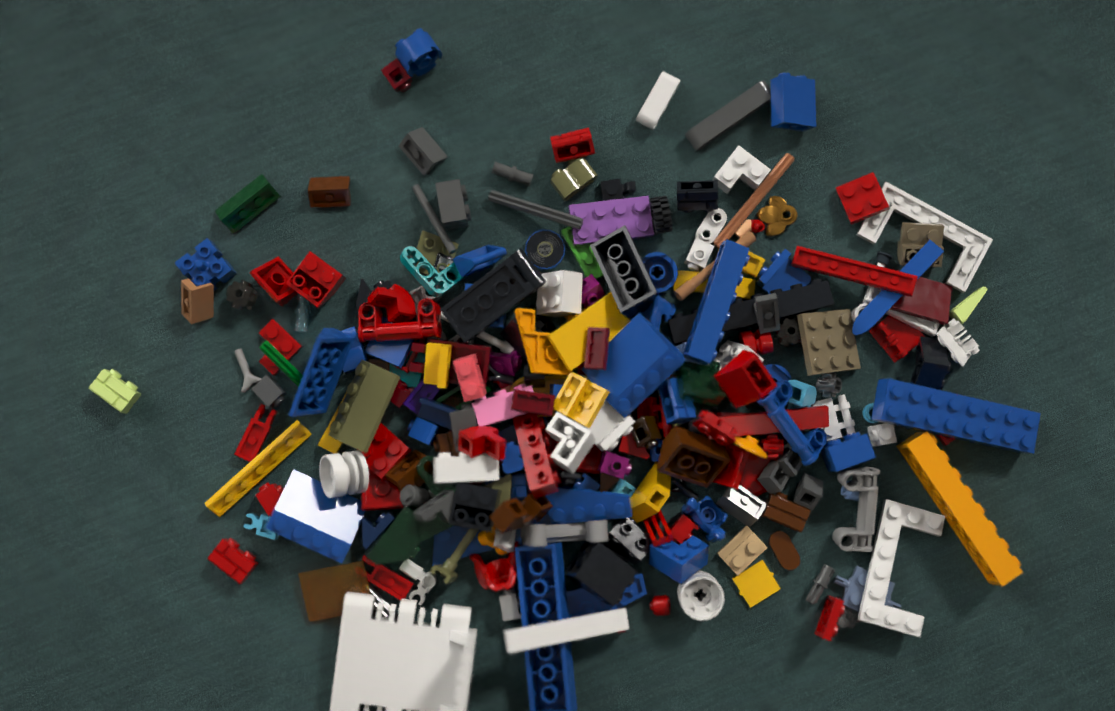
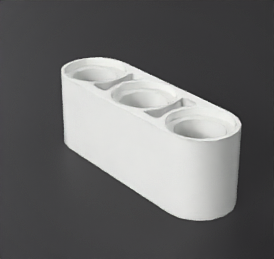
(657, 100)

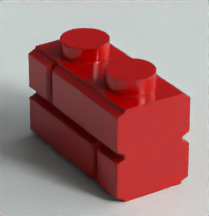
(572, 145)
(233, 560)

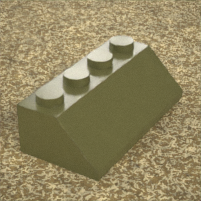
(364, 405)

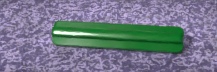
(277, 358)

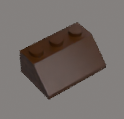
(692, 457)

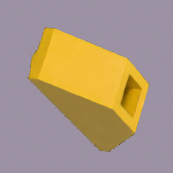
(650, 494)

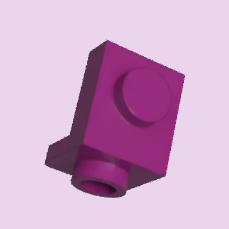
(506, 363)

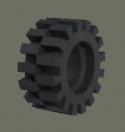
(661, 214)

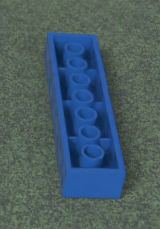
(955, 416)
(543, 601)

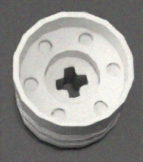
(343, 473)
(706, 605)

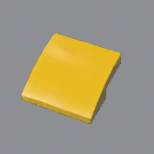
(580, 399)

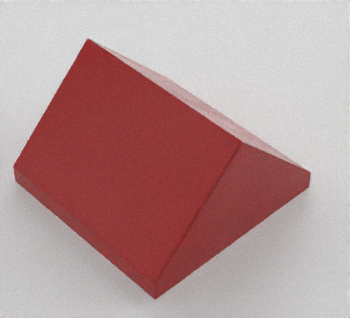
(272, 279)

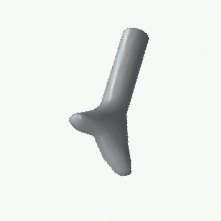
(249, 378)

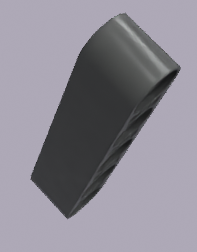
(729, 115)

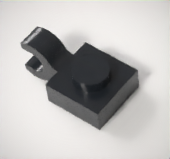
(614, 189)

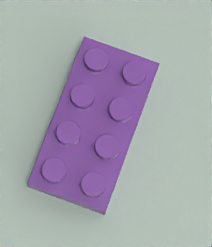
(607, 216)

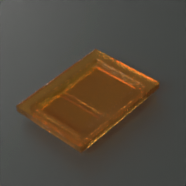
(326, 588)

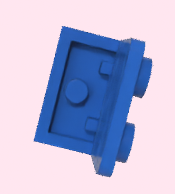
(781, 274)

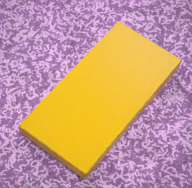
(571, 337)

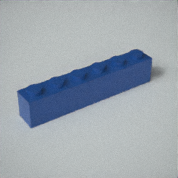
(716, 302)

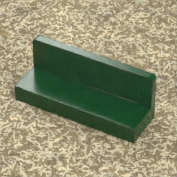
(247, 203)

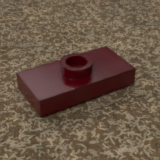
(597, 348)
(532, 402)

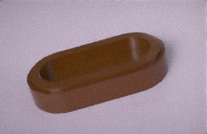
(784, 550)

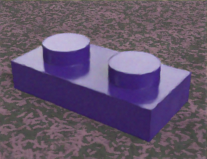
(421, 391)

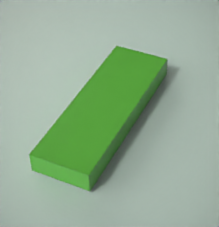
(583, 255)

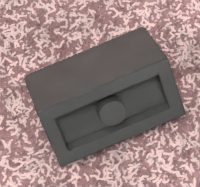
(422, 150)
(461, 420)
(742, 505)

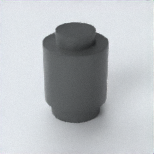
(414, 496)

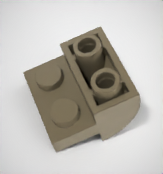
(914, 237)

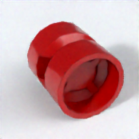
(757, 342)

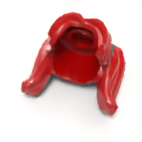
(497, 574)

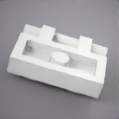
(833, 431)

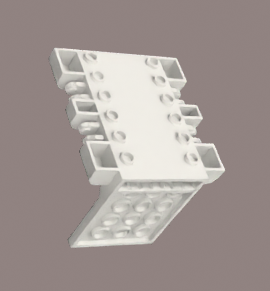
(402, 659)

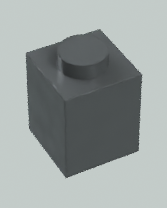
(269, 392)
(808, 491)

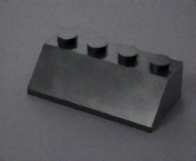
(624, 272)

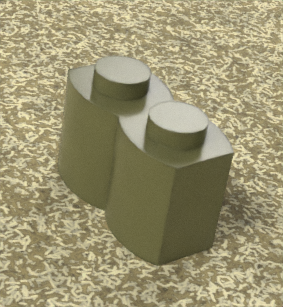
(573, 178)

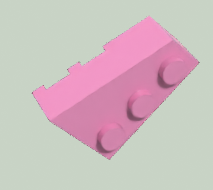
(497, 408)

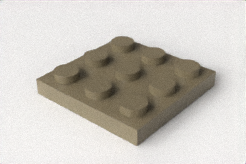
(828, 342)

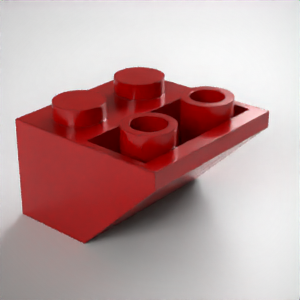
(315, 280)
(745, 379)

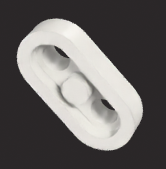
(711, 226)

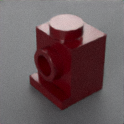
(394, 70)
(401, 393)

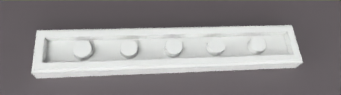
(566, 630)

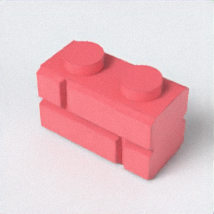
(469, 377)

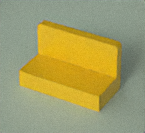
(437, 364)

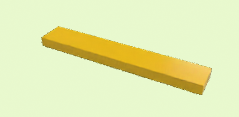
(258, 468)

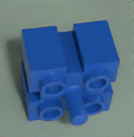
(205, 265)

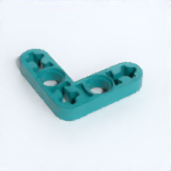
(439, 278)

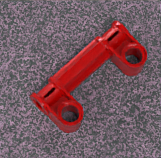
(372, 328)

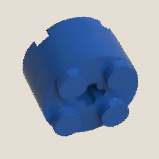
(417, 53)
(663, 265)

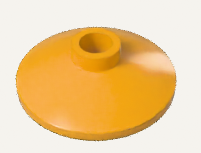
(750, 444)

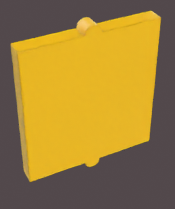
(756, 583)

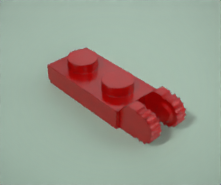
(255, 435)
(388, 580)

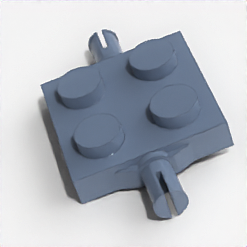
(855, 587)

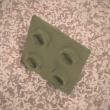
(429, 246)

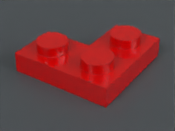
(282, 341)

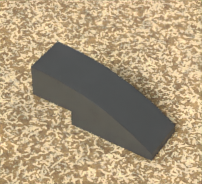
(778, 471)

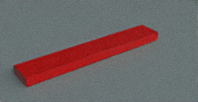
(854, 271)
(761, 424)

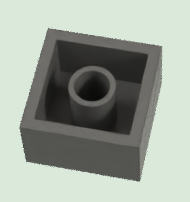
(452, 204)

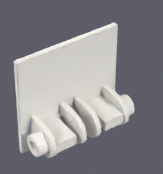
(959, 352)

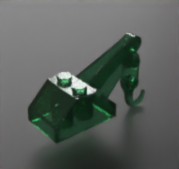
(406, 531)

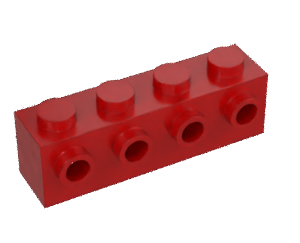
(535, 454)

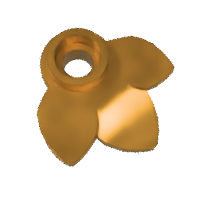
(774, 215)

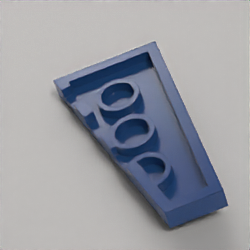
(587, 505)
(583, 603)

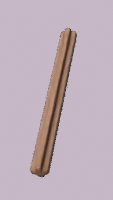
(754, 199)

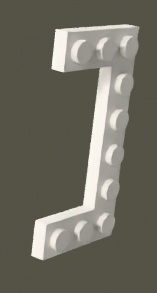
(973, 242)
(872, 605)

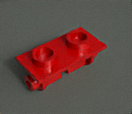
(707, 424)

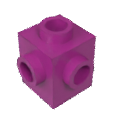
(591, 291)

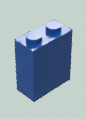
(793, 102)

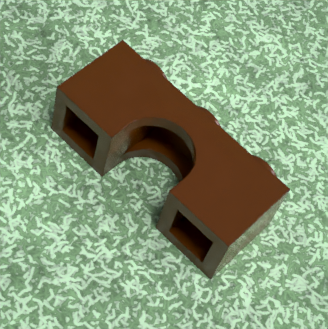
(516, 514)

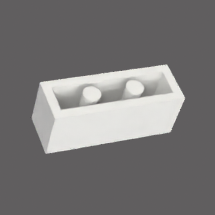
(464, 468)

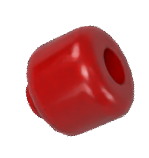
(661, 605)

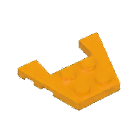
(538, 349)

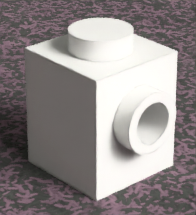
(698, 255)

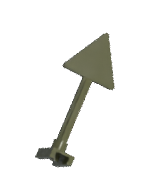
(447, 569)

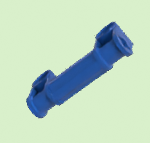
(806, 444)

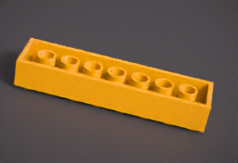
(959, 508)

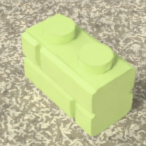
(115, 390)

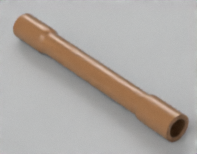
(690, 285)

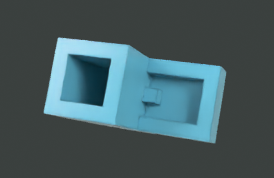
(803, 395)

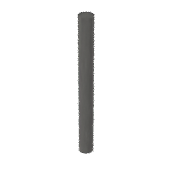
(434, 219)

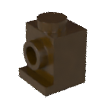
(646, 432)

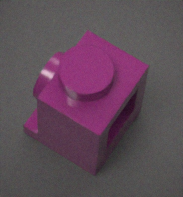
(606, 465)

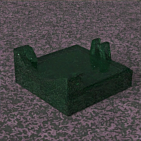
(698, 383)

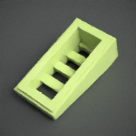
(965, 308)

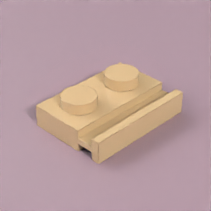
(741, 550)

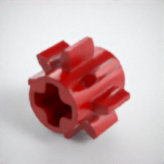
(772, 446)

